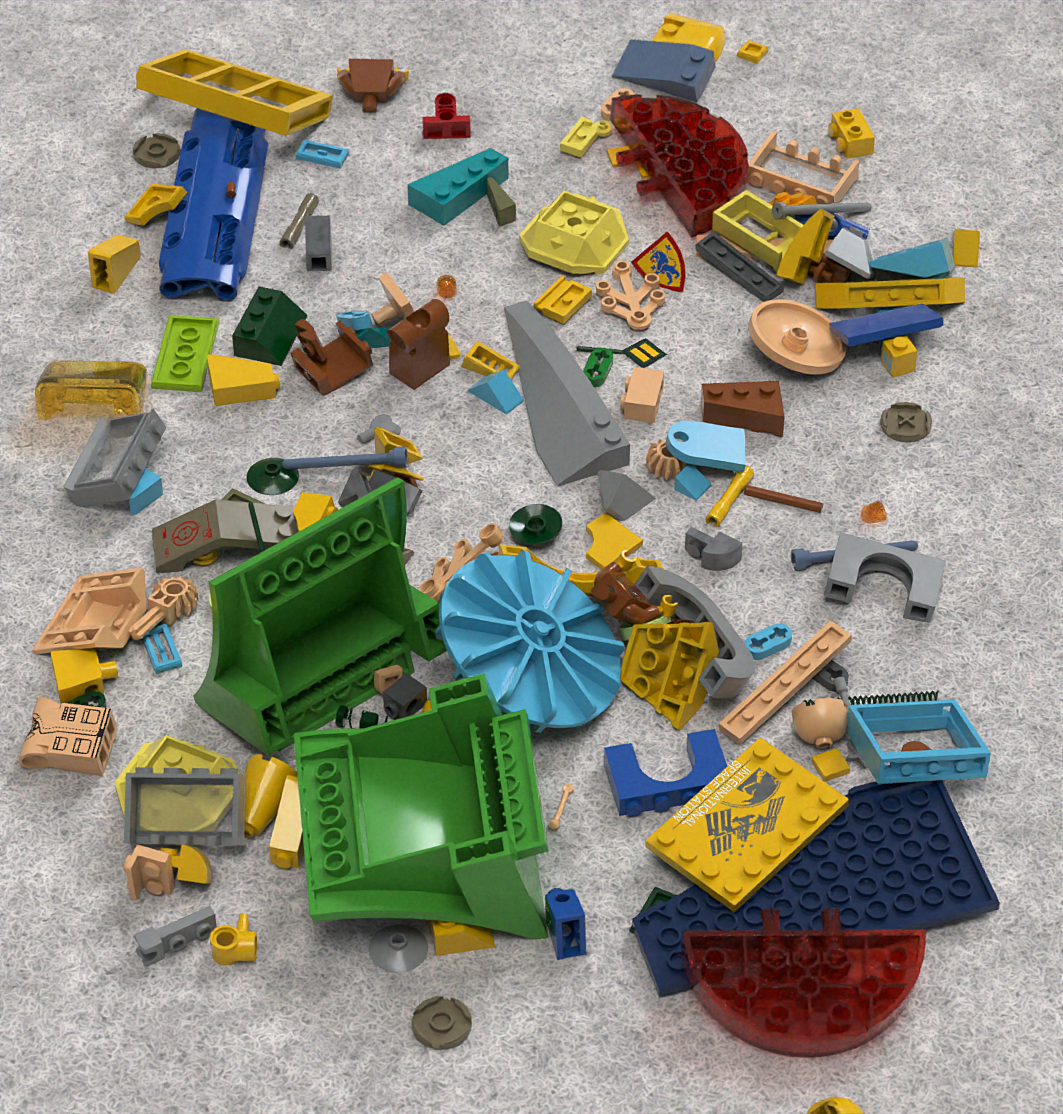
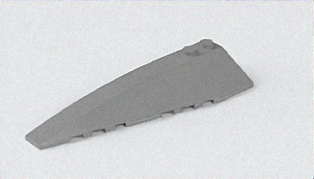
(566, 414)

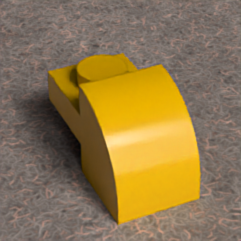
(191, 864)

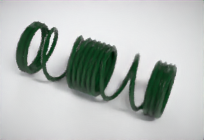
(367, 719)

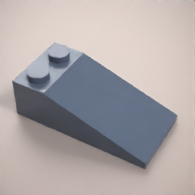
(667, 67)

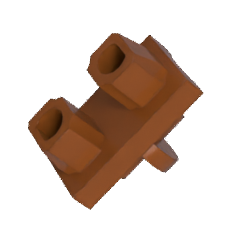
(828, 271)

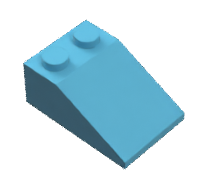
(923, 260)

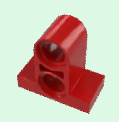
(446, 122)

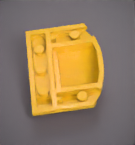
(692, 31)

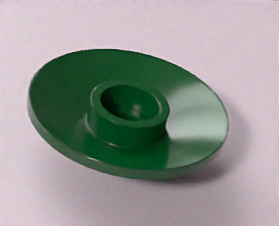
(270, 477)
(535, 524)

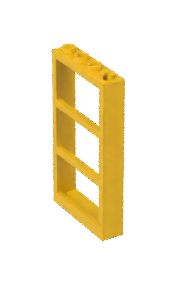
(304, 104)

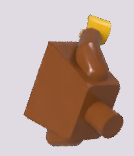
(371, 81)

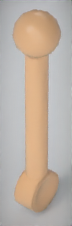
(567, 789)

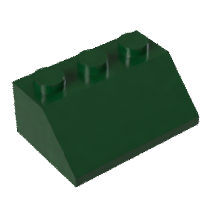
(267, 327)

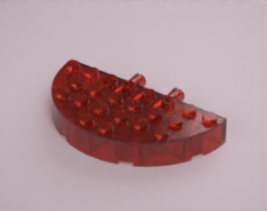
(685, 151)
(804, 987)

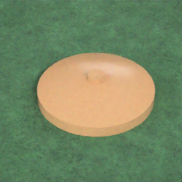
(796, 337)

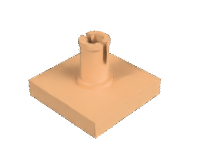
(397, 306)

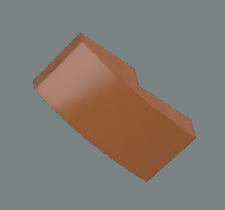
(310, 340)

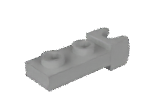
(174, 936)

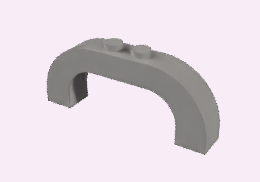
(735, 664)

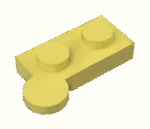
(583, 136)

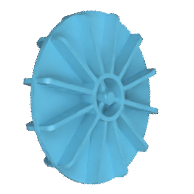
(532, 639)

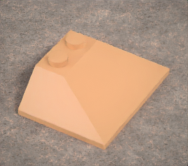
(96, 613)

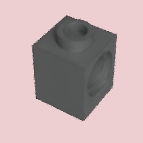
(404, 697)

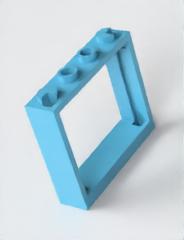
(965, 762)

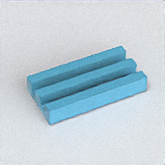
(321, 157)
(166, 664)

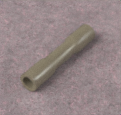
(294, 230)

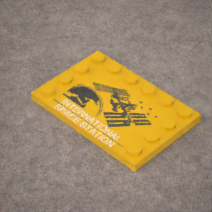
(747, 824)

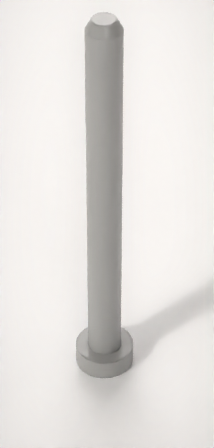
(780, 209)

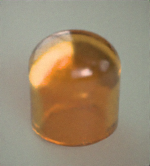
(446, 286)
(873, 512)

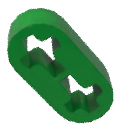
(602, 368)

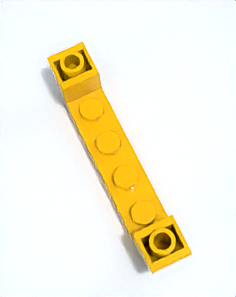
(890, 293)

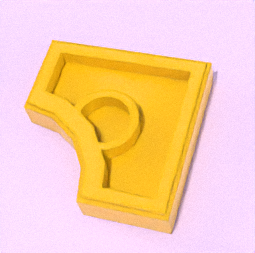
(155, 201)
(609, 540)

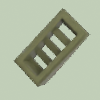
(501, 204)

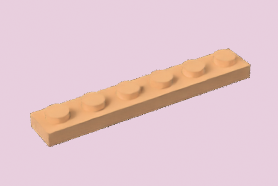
(785, 682)

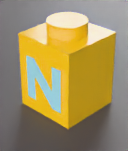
(898, 356)

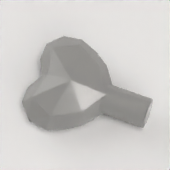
(383, 421)

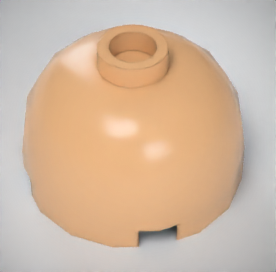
(822, 722)

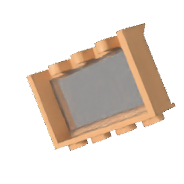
(793, 173)

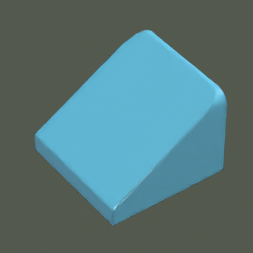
(691, 482)

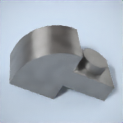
(717, 552)

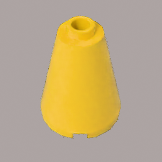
(263, 792)

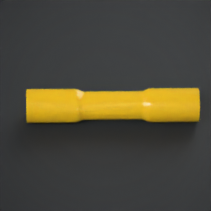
(723, 506)

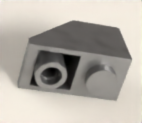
(318, 243)

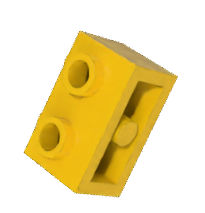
(851, 133)

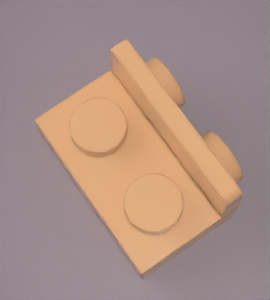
(149, 870)

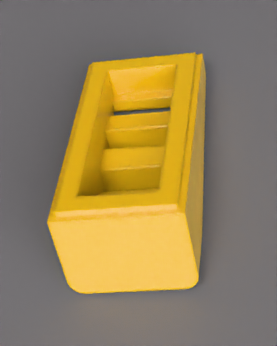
(487, 354)

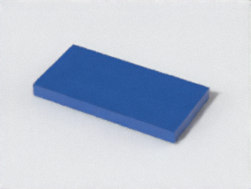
(886, 324)

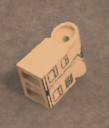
(69, 737)

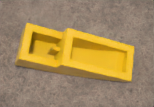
(806, 247)

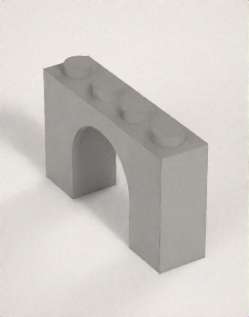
(917, 571)

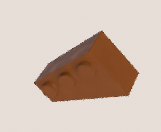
(744, 405)

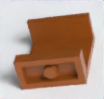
(344, 361)

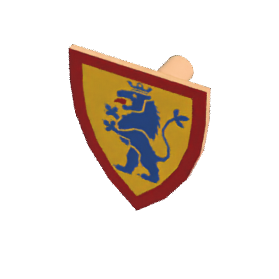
(665, 260)

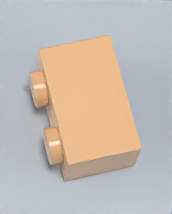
(643, 394)

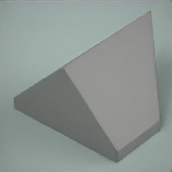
(622, 495)

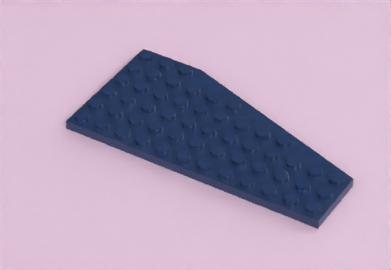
(884, 862)

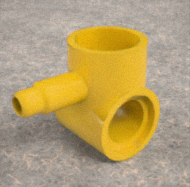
(233, 943)

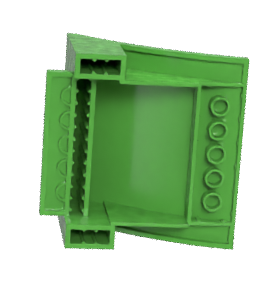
(314, 623)
(426, 816)

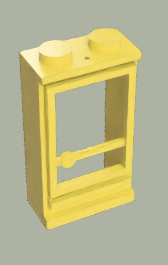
(747, 204)

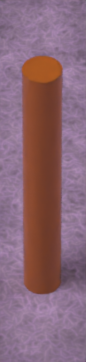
(783, 498)

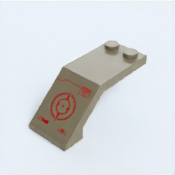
(216, 526)

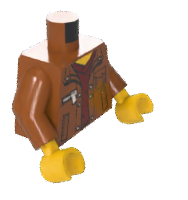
(623, 598)

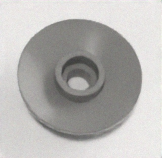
(398, 957)

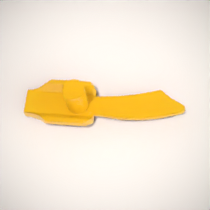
(386, 469)

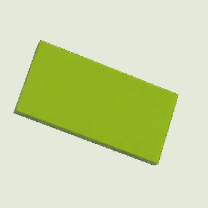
(184, 353)

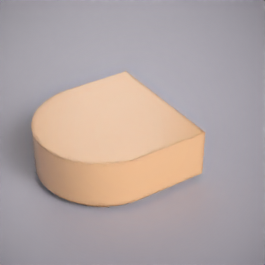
(386, 677)

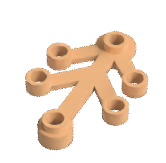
(636, 318)
(490, 535)

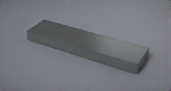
(739, 267)

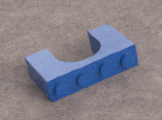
(638, 793)

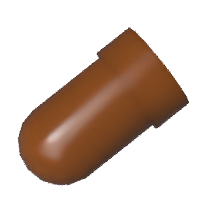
(231, 190)

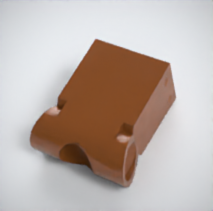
(420, 345)

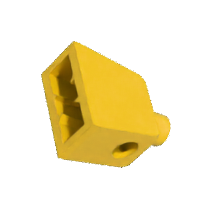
(80, 672)

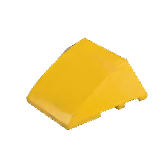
(665, 666)

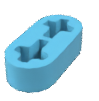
(355, 319)
(768, 641)

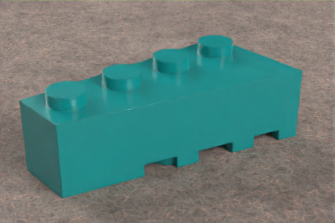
(458, 186)

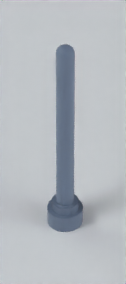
(396, 457)
(804, 558)

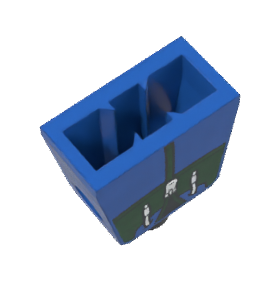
(565, 908)

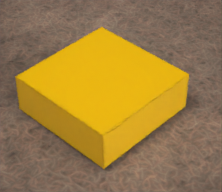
(752, 52)
(830, 764)

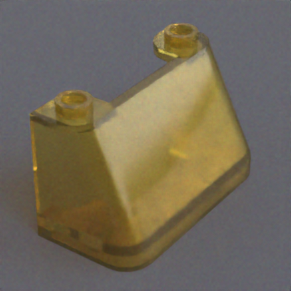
(91, 383)

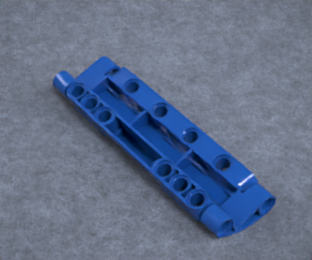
(195, 221)

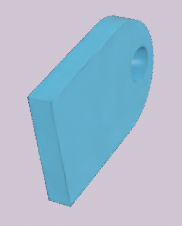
(708, 445)

